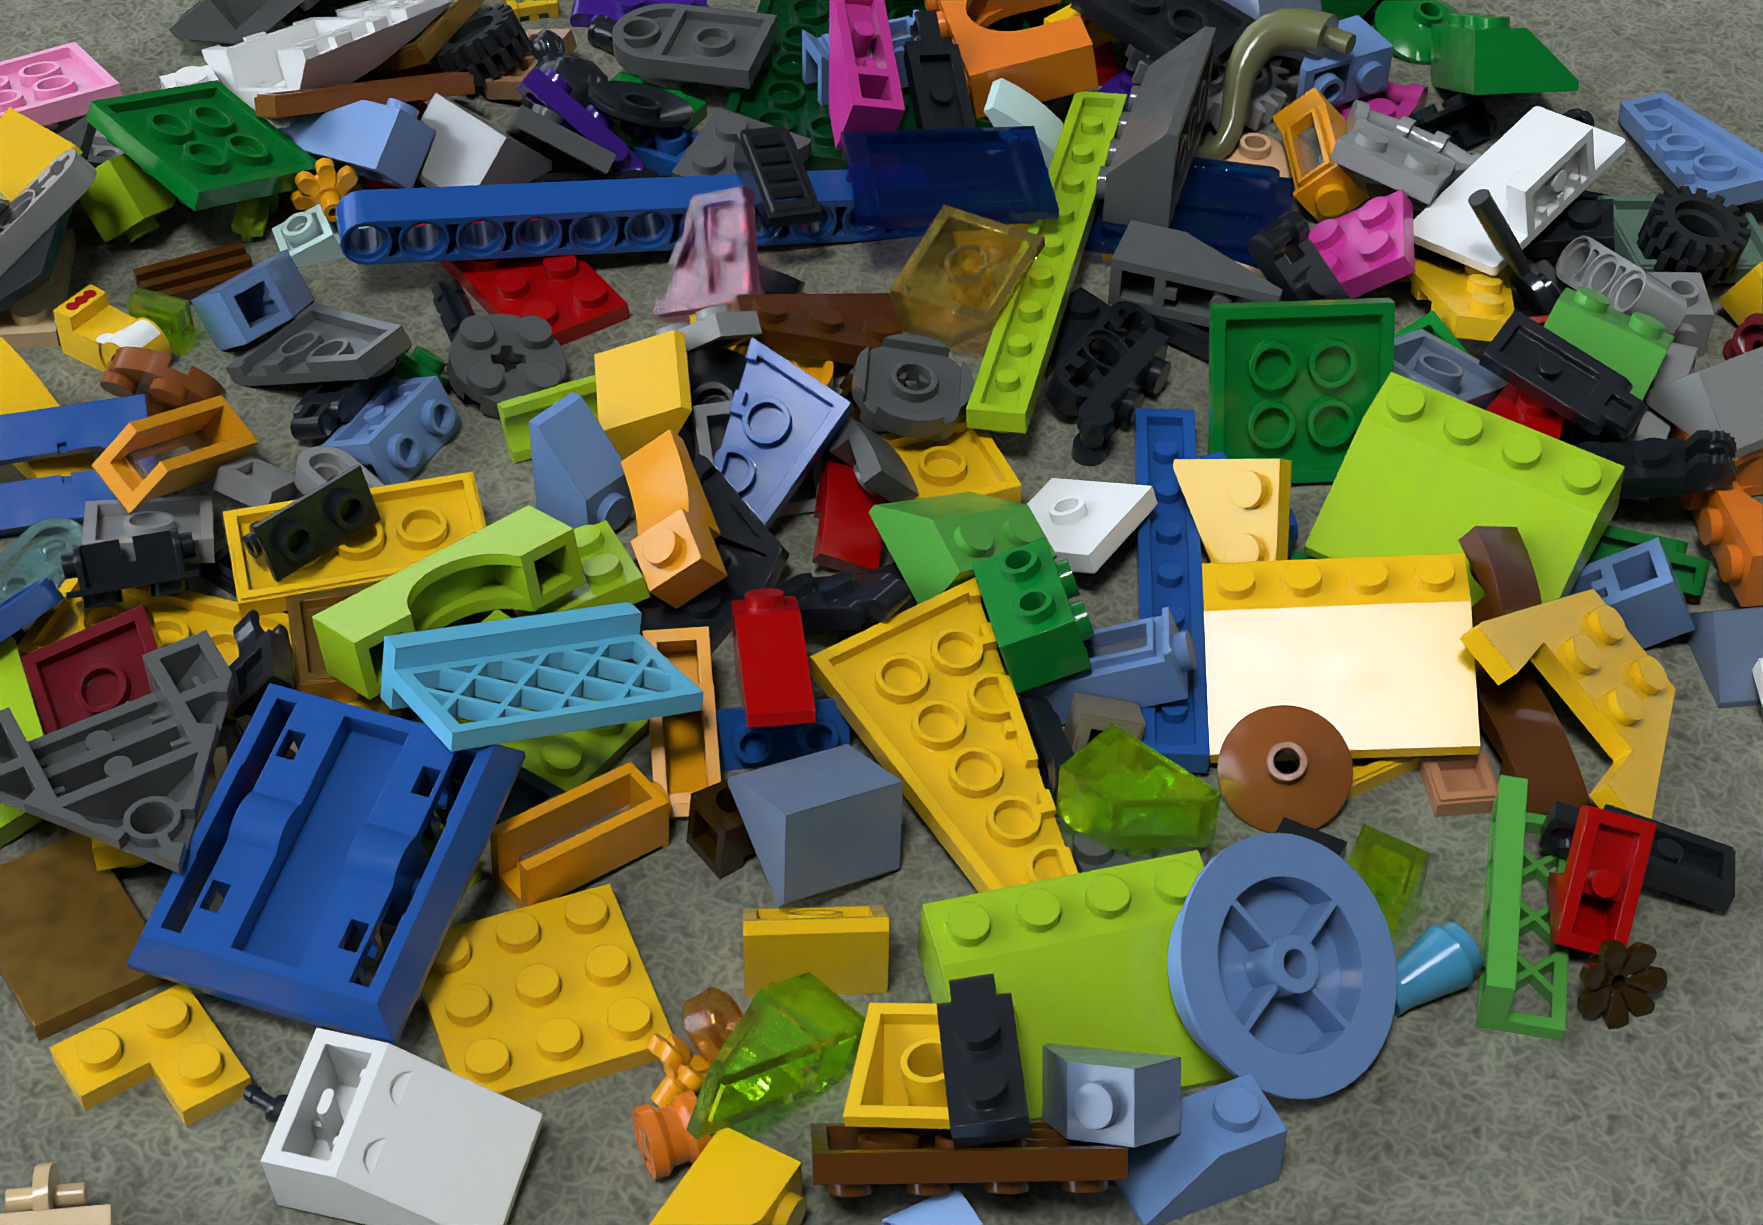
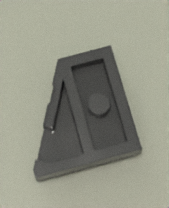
(543, 132)

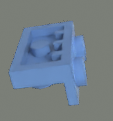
(399, 428)

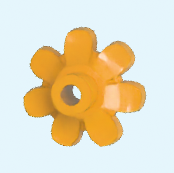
(325, 187)
(681, 1070)

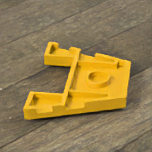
(1601, 678)

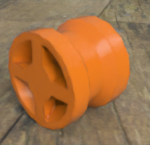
(664, 1137)

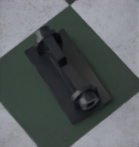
(1461, 118)
(313, 523)
(104, 574)

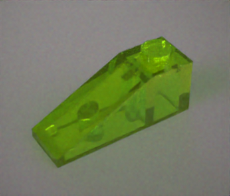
(784, 1048)

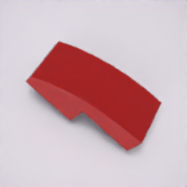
(845, 529)

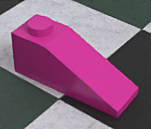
(862, 69)

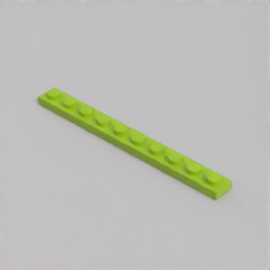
(1030, 323)

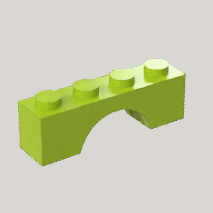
(507, 565)

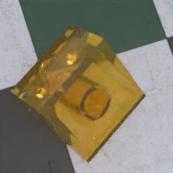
(962, 276)

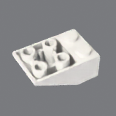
(396, 1139)

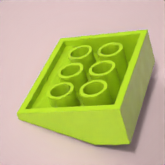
(1440, 466)
(1078, 959)

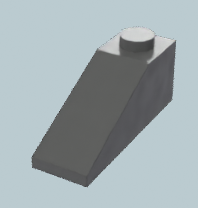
(1180, 275)

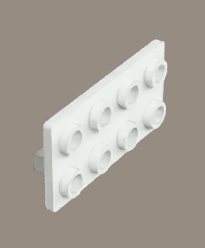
(1532, 179)

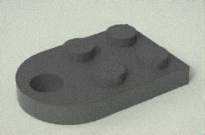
(694, 43)

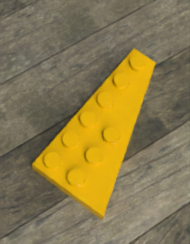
(950, 726)

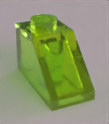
(1135, 796)

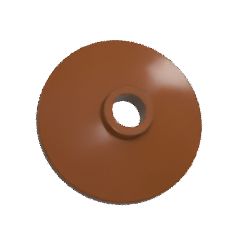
(1262, 793)

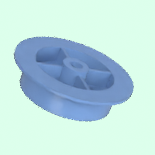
(1284, 966)

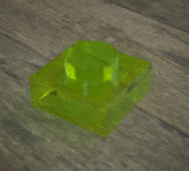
(169, 313)

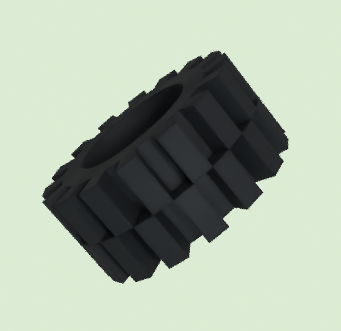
(485, 45)
(1694, 234)

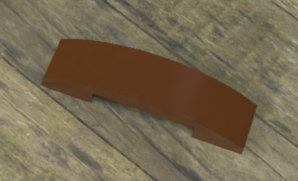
(1529, 740)

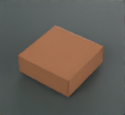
(1458, 783)

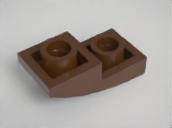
(1503, 571)

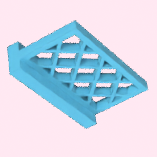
(508, 658)

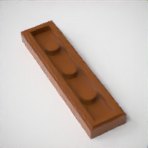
(336, 96)

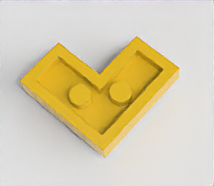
(159, 1039)

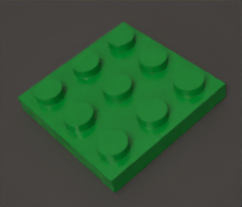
(202, 143)
(1296, 379)

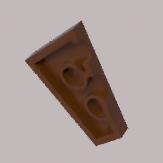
(822, 324)

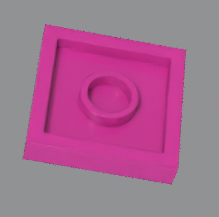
(1369, 244)

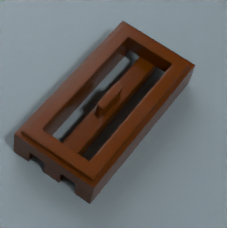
(194, 273)

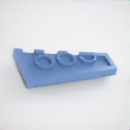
(1694, 149)

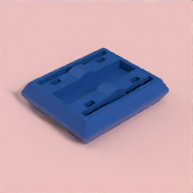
(325, 853)

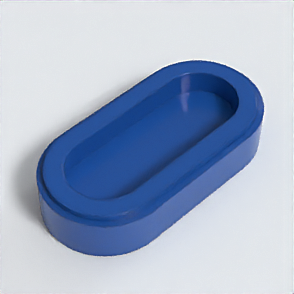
(27, 605)

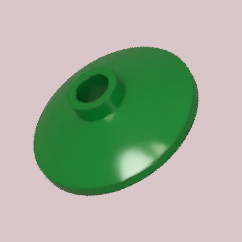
(1409, 24)

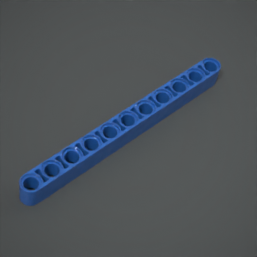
(561, 221)

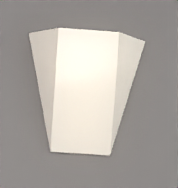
(321, 48)

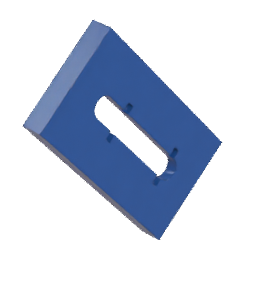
(56, 434)

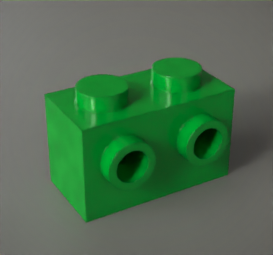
(1032, 615)

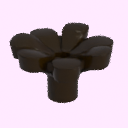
(1619, 982)

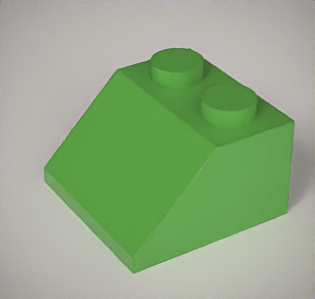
(1620, 341)
(944, 535)

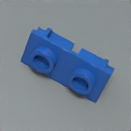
(761, 746)

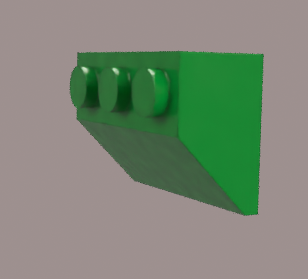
(1491, 57)

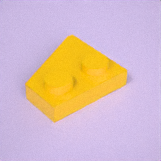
(1238, 506)

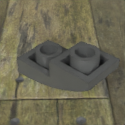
(874, 462)

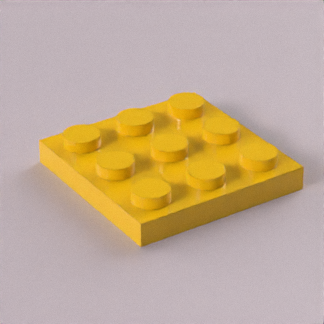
(543, 997)

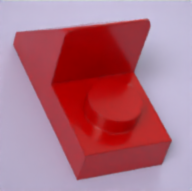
(1600, 880)

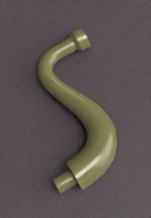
(1266, 37)

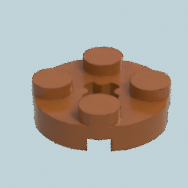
(148, 373)

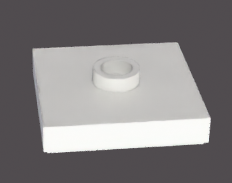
(1089, 518)

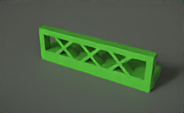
(1507, 870)

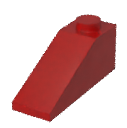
(771, 659)

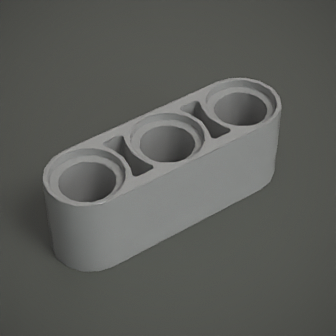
(1624, 283)

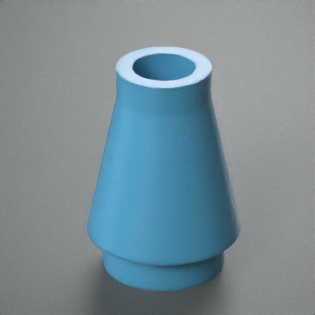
(1436, 965)

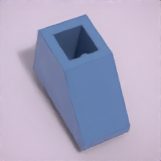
(1349, 76)
(253, 302)

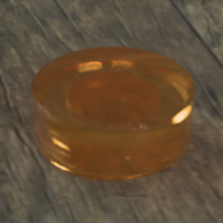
(710, 1021)

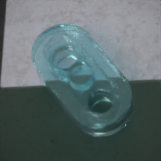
(31, 555)

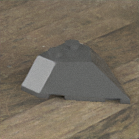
(233, 19)
(133, 769)

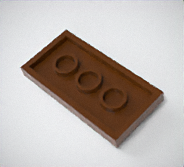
(926, 1161)

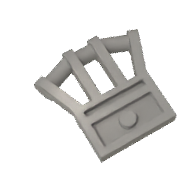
(1400, 153)

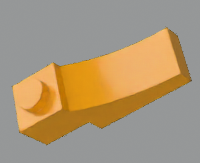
(673, 522)

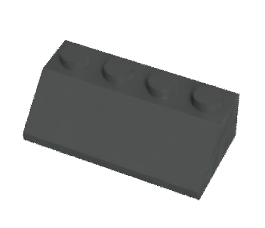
(1158, 136)

